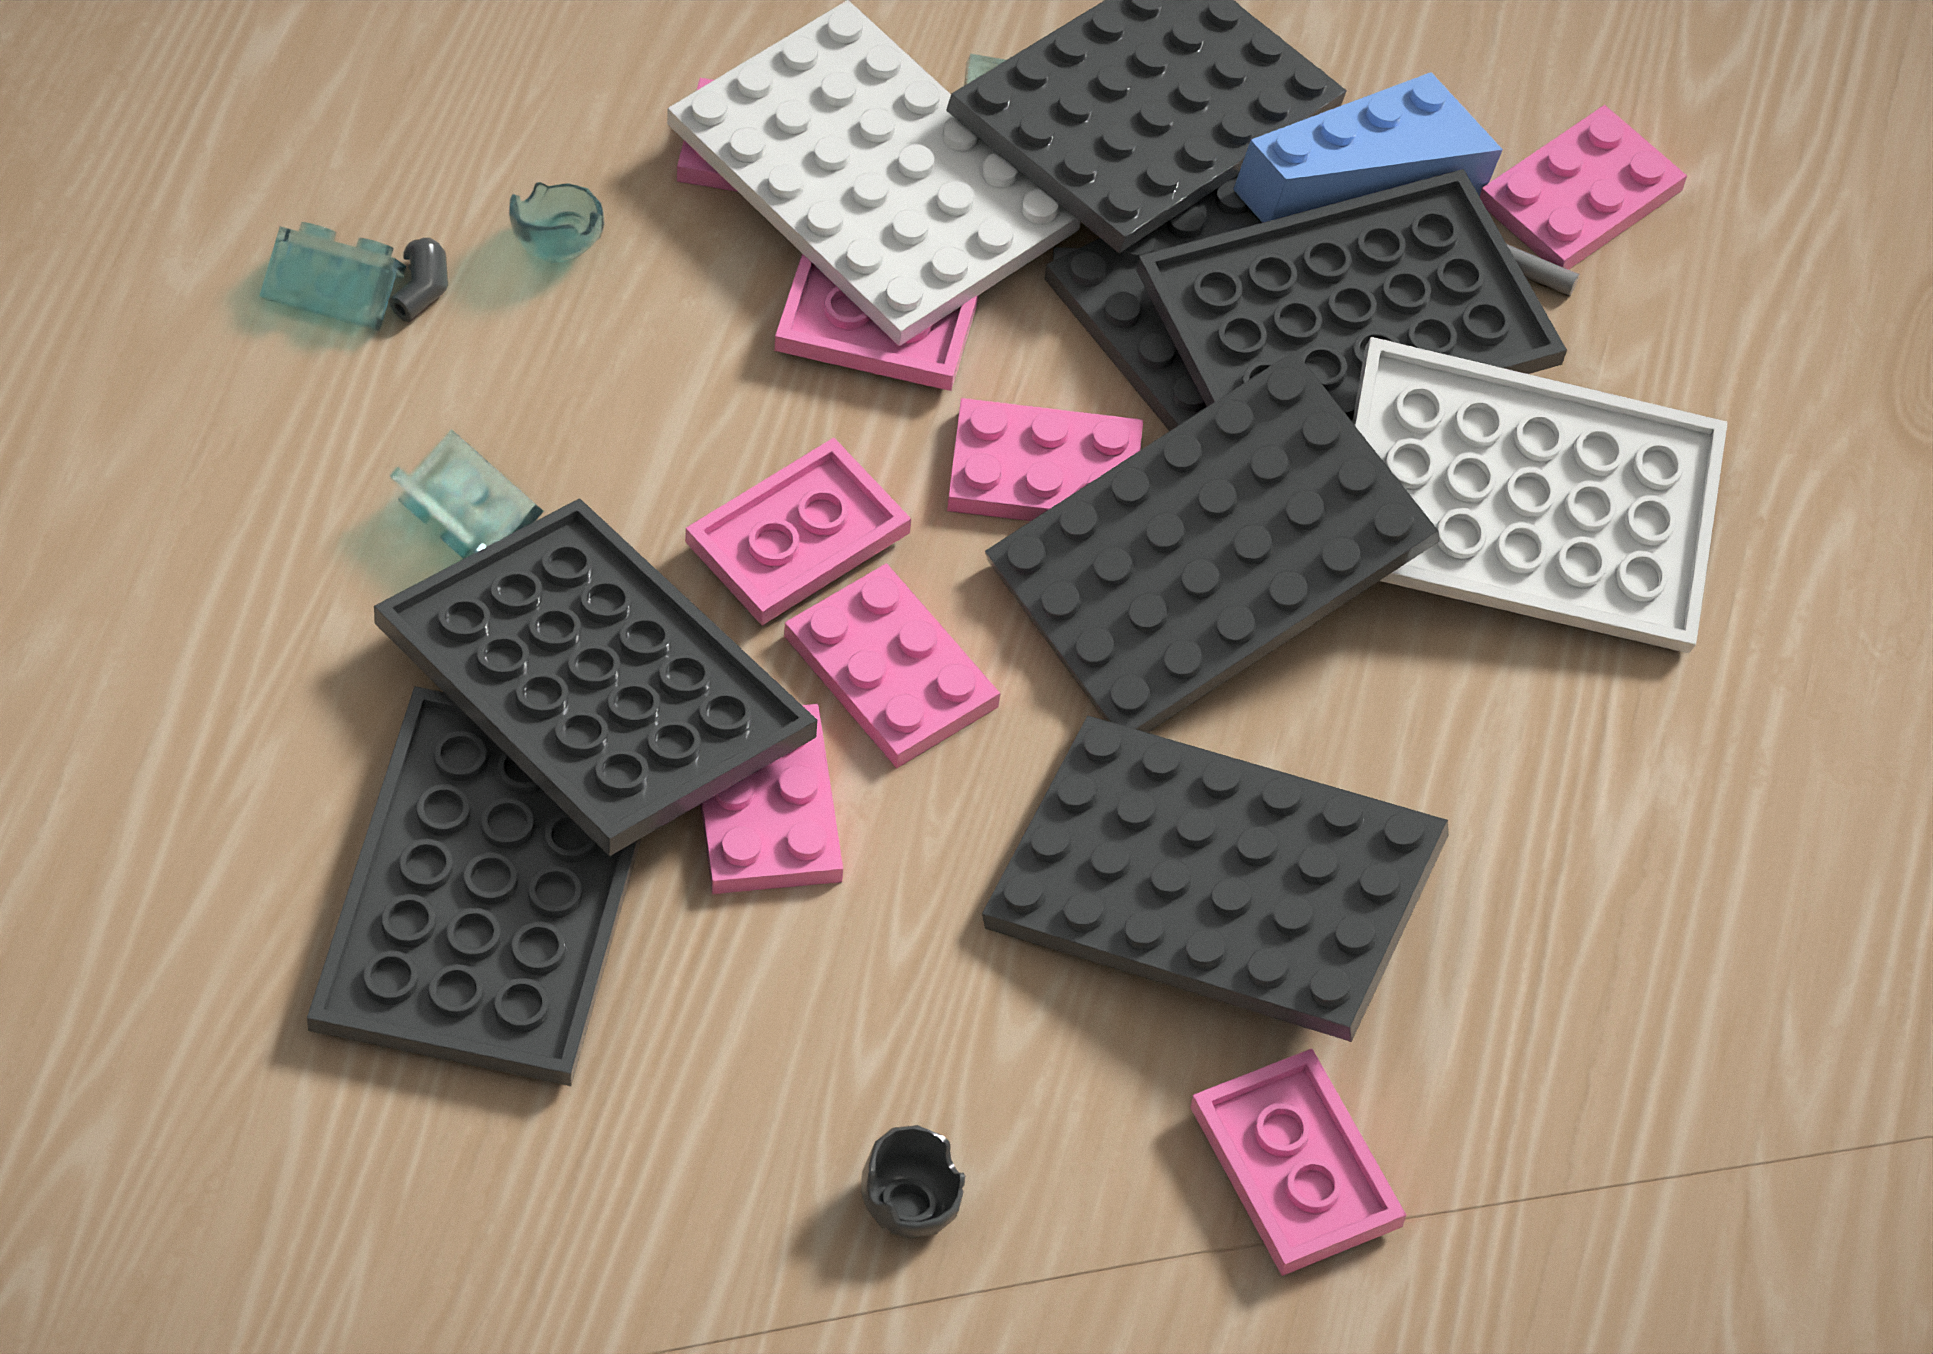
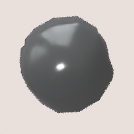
(912, 1182)

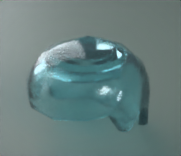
(557, 221)

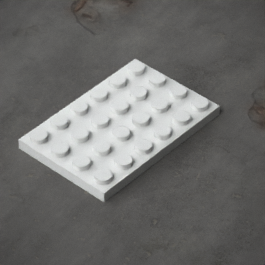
(870, 172)
(1547, 492)

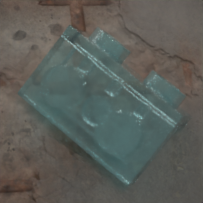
(331, 277)
(465, 496)

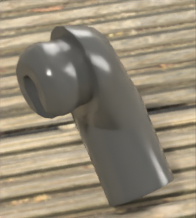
(428, 280)

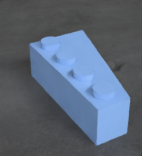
(1365, 149)

